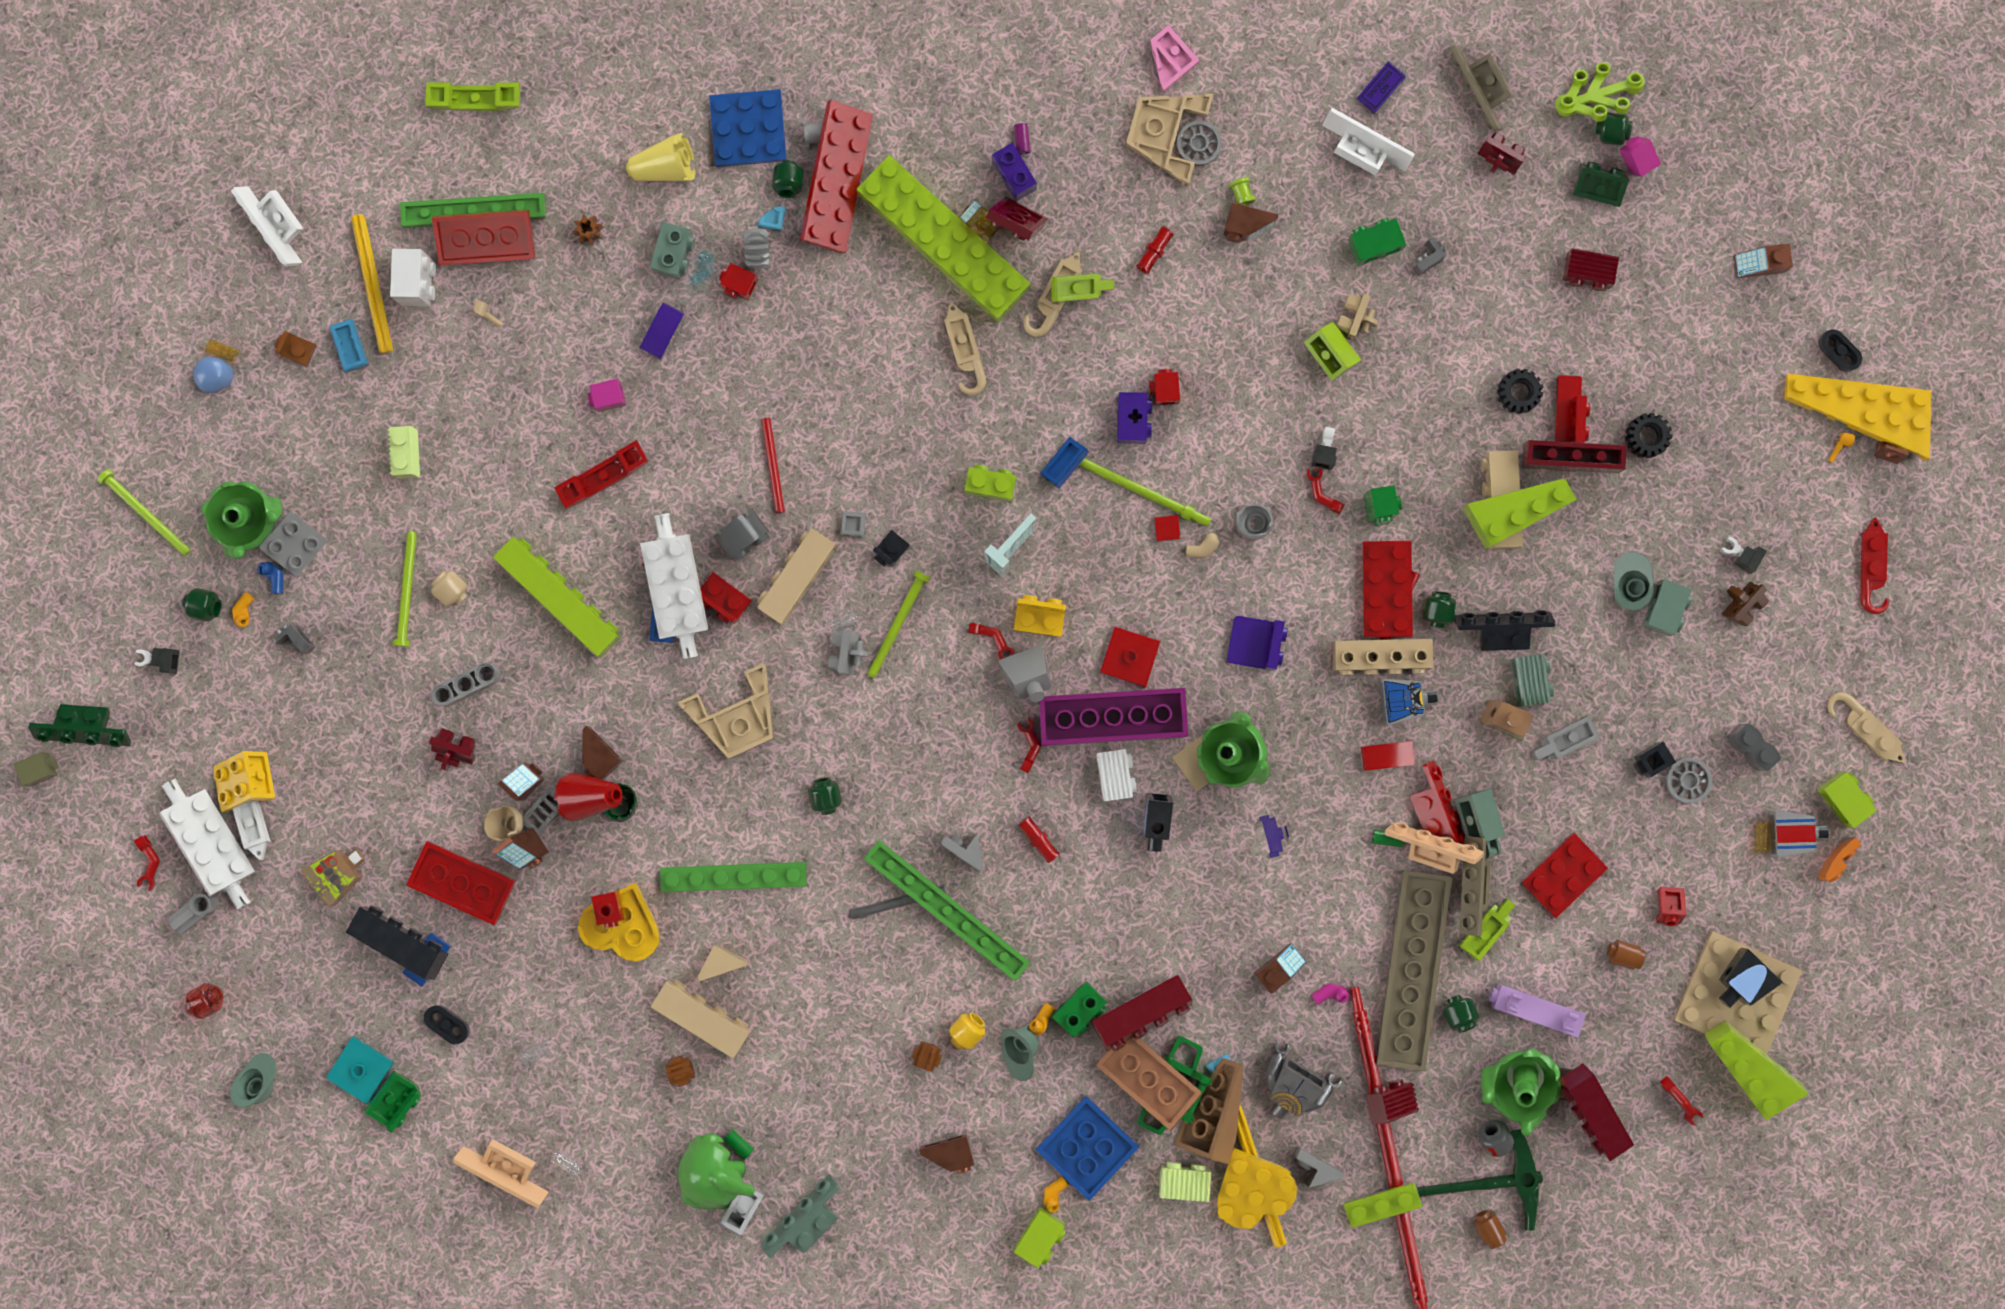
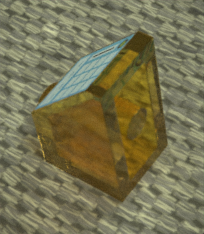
(975, 218)

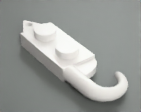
(252, 828)

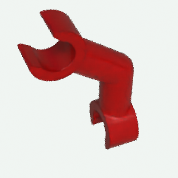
(1334, 505)
(991, 632)
(1034, 749)
(145, 846)
(1671, 1088)

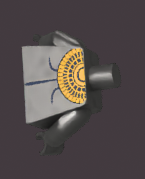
(1296, 1087)

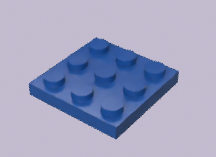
(748, 128)
(1087, 1147)

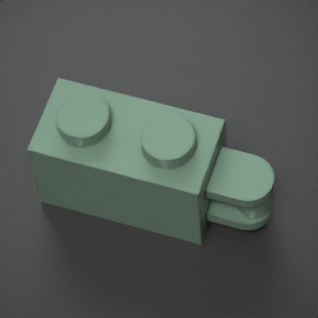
(1481, 819)

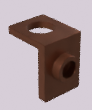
(1890, 452)

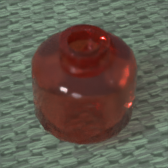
(204, 1000)

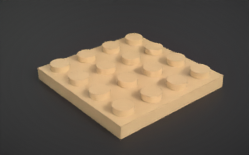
(1701, 1003)

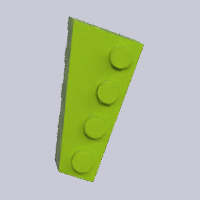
(1759, 1076)

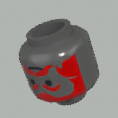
(1495, 1138)

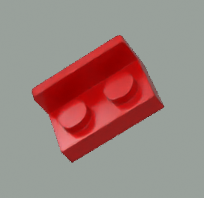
(724, 598)

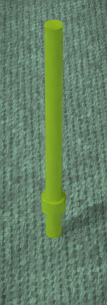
(1187, 512)

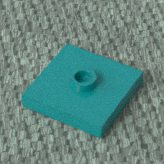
(360, 1070)

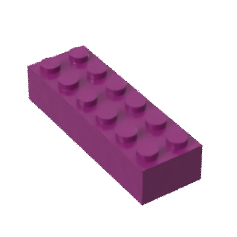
(1113, 716)

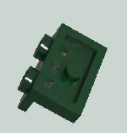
(1601, 184)

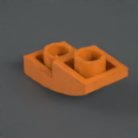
(1834, 864)

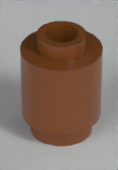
(1626, 955)
(1490, 1229)

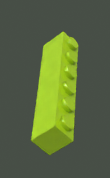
(557, 597)

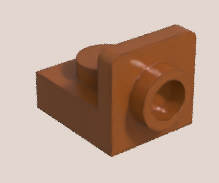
(295, 348)

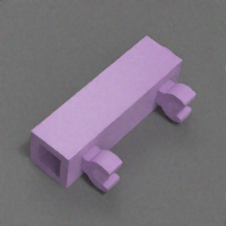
(1536, 1010)

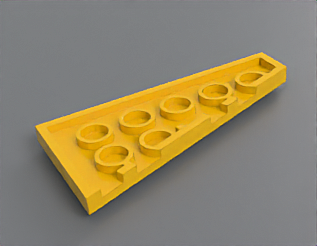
(1875, 410)

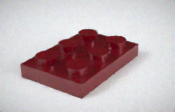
(1016, 218)

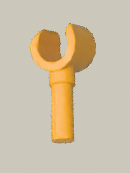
(1846, 439)

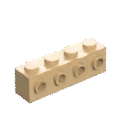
(1390, 656)

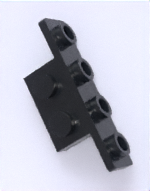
(1505, 630)

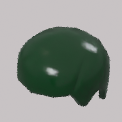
(623, 813)

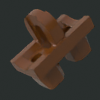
(1743, 601)

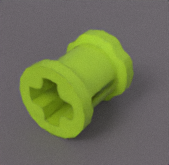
(1242, 191)

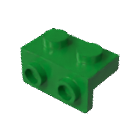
(394, 1101)

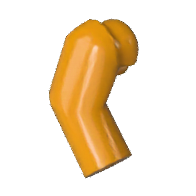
(240, 610)
(1039, 1024)
(1051, 1194)

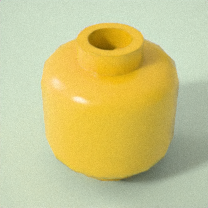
(967, 1031)

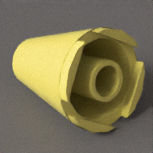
(663, 161)

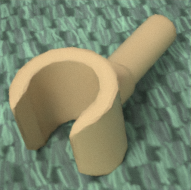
(481, 309)

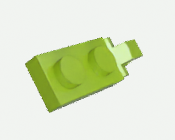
(1079, 287)
(1493, 925)

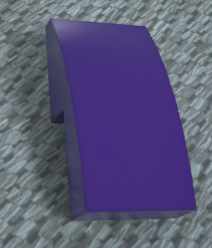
(661, 330)

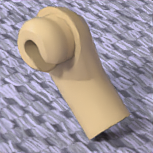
(1205, 549)

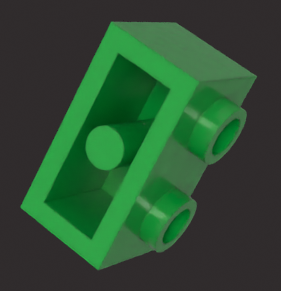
(1376, 241)
(1382, 505)
(1080, 1009)

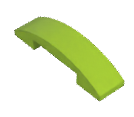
(473, 97)

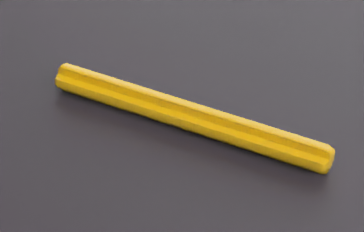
(371, 283)
(1247, 1145)

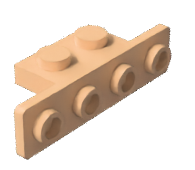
(1434, 850)
(503, 1169)

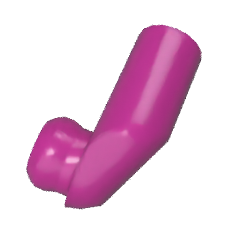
(1331, 991)

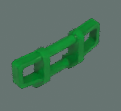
(1203, 1082)

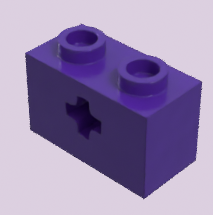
(1014, 172)
(1133, 403)

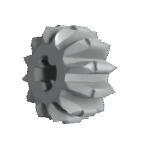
(756, 249)

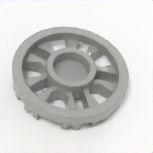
(1199, 142)
(1689, 780)

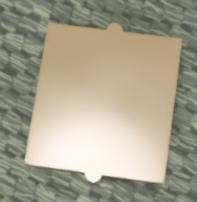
(1188, 764)

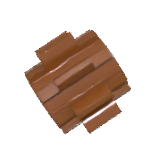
(587, 236)
(926, 1056)
(680, 1071)

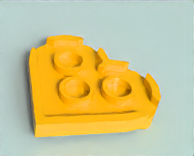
(633, 938)
(1254, 1189)

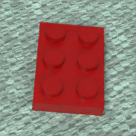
(1564, 875)

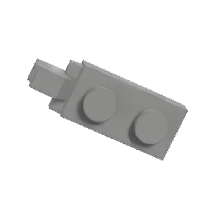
(1566, 740)

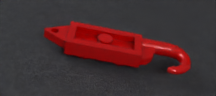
(1873, 565)

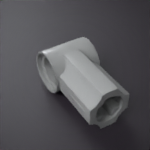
(192, 912)

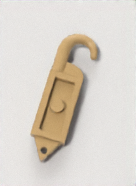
(1046, 305)
(964, 348)
(1869, 728)

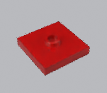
(1130, 656)

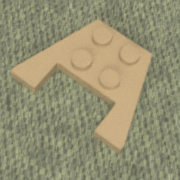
(1156, 128)
(741, 724)

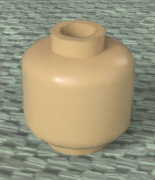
(449, 588)

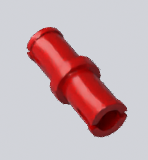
(1154, 250)
(1038, 839)

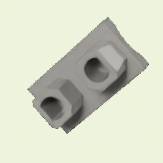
(850, 652)

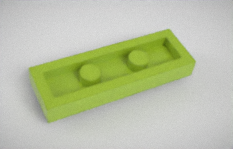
(1383, 1204)

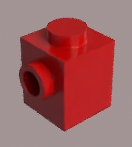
(737, 282)
(1165, 387)
(608, 909)

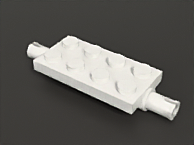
(674, 586)
(207, 843)

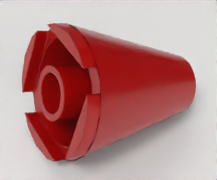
(585, 796)

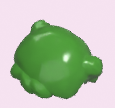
(240, 517)
(1234, 753)
(1522, 1087)
(709, 1177)

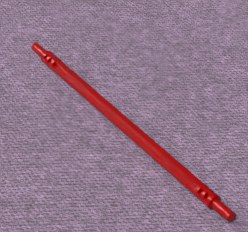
(1389, 1152)

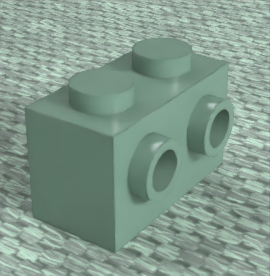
(672, 251)
(1667, 608)

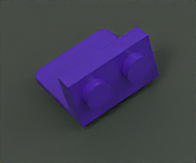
(1256, 643)

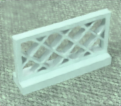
(999, 558)

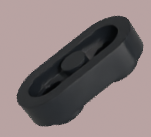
(1841, 348)
(447, 1024)

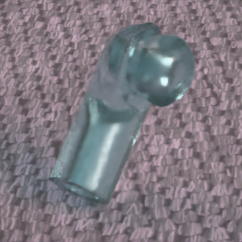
(707, 267)

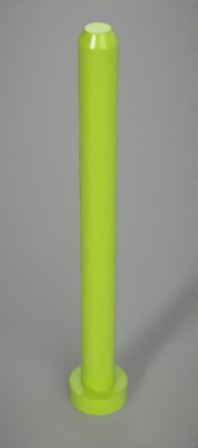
(106, 477)
(897, 623)
(401, 640)

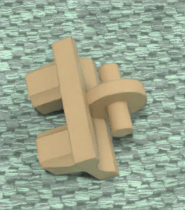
(1358, 305)

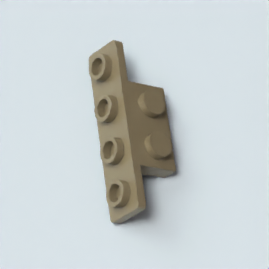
(1486, 82)
(1474, 890)

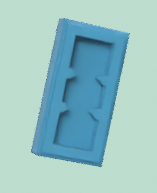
(348, 345)

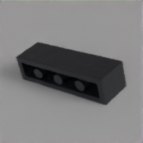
(397, 942)

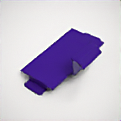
(1273, 835)

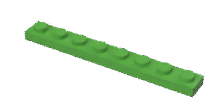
(947, 910)

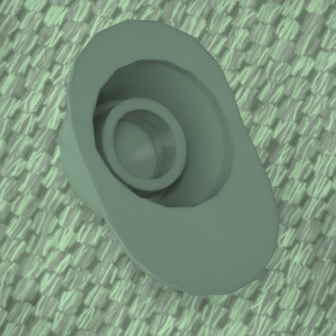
(1633, 581)
(1018, 1051)
(255, 1081)

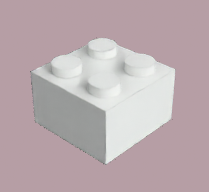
(412, 277)

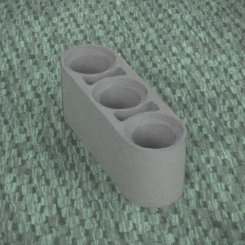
(455, 689)

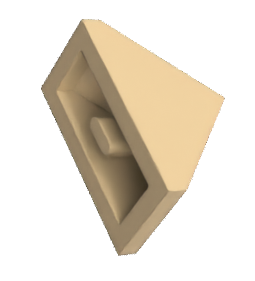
(720, 962)

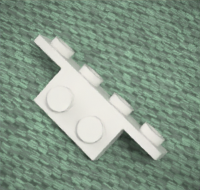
(1365, 146)
(273, 221)

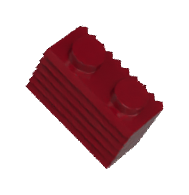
(1590, 269)
(1391, 1102)

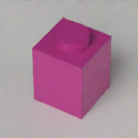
(1639, 156)
(606, 395)

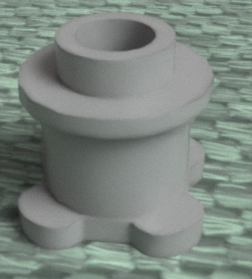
(812, 132)

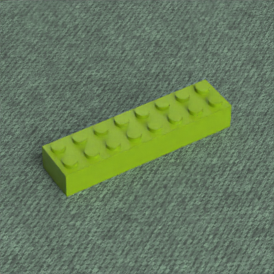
(943, 239)

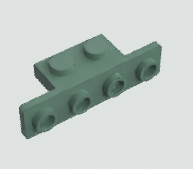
(806, 1221)

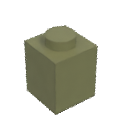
(36, 769)

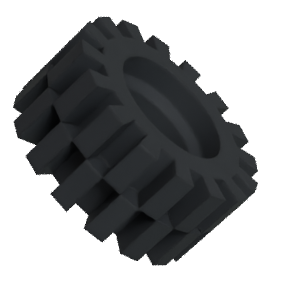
(1532, 384)
(1660, 428)

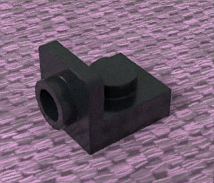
(890, 549)

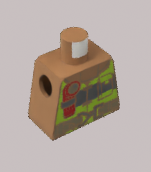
(1506, 719)
(334, 875)

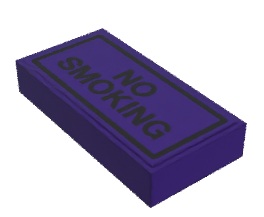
(1381, 87)

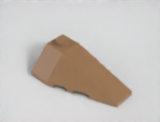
(1216, 1115)

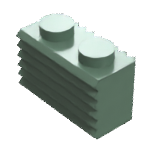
(1532, 680)

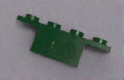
(80, 725)

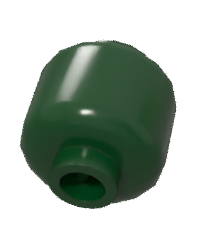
(1614, 129)
(787, 179)
(202, 605)
(1439, 609)
(824, 795)
(1461, 1014)

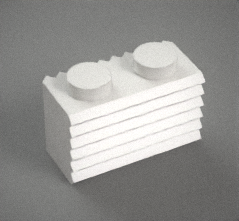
(1115, 775)

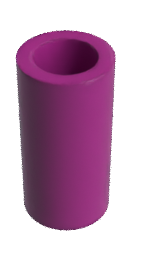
(1022, 138)

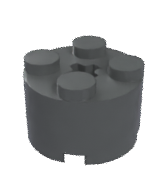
(741, 534)

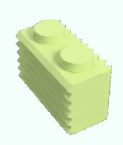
(404, 452)
(1185, 1182)

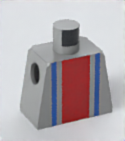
(1794, 833)

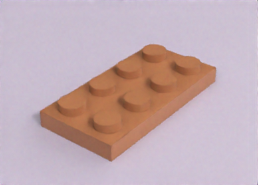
(1150, 1081)

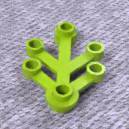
(1570, 103)

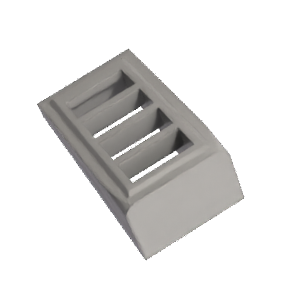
(537, 805)

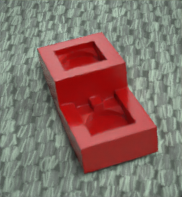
(1387, 755)

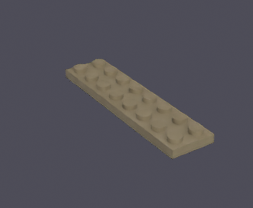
(1413, 970)

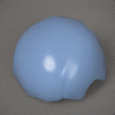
(212, 374)

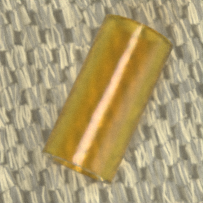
(222, 350)
(1762, 837)

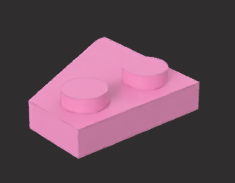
(1171, 57)

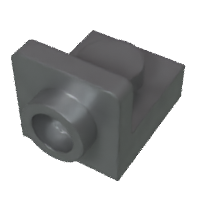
(1428, 261)
(298, 641)

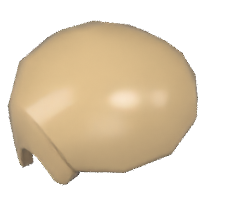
(493, 821)

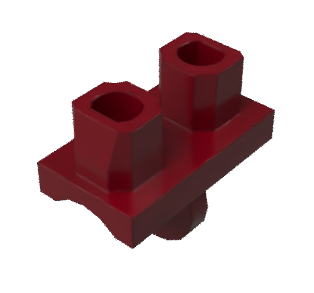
(1500, 155)
(450, 753)

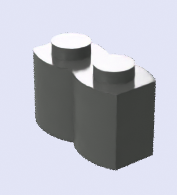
(1756, 751)

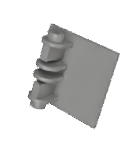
(293, 543)

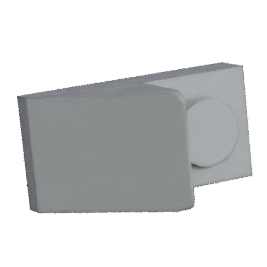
(971, 855)
(1322, 1172)
(740, 1213)

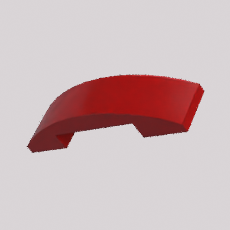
(602, 475)

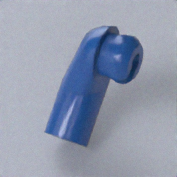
(274, 574)

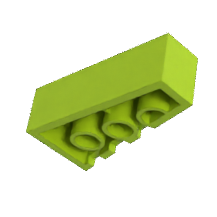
(1511, 512)

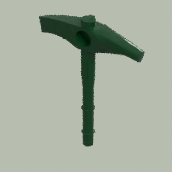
(1524, 1179)

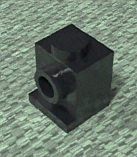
(1662, 760)

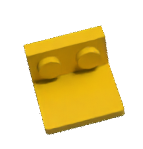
(1039, 616)
(243, 779)

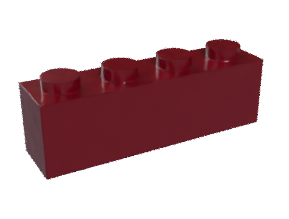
(1574, 456)
(1142, 1013)
(1596, 1112)

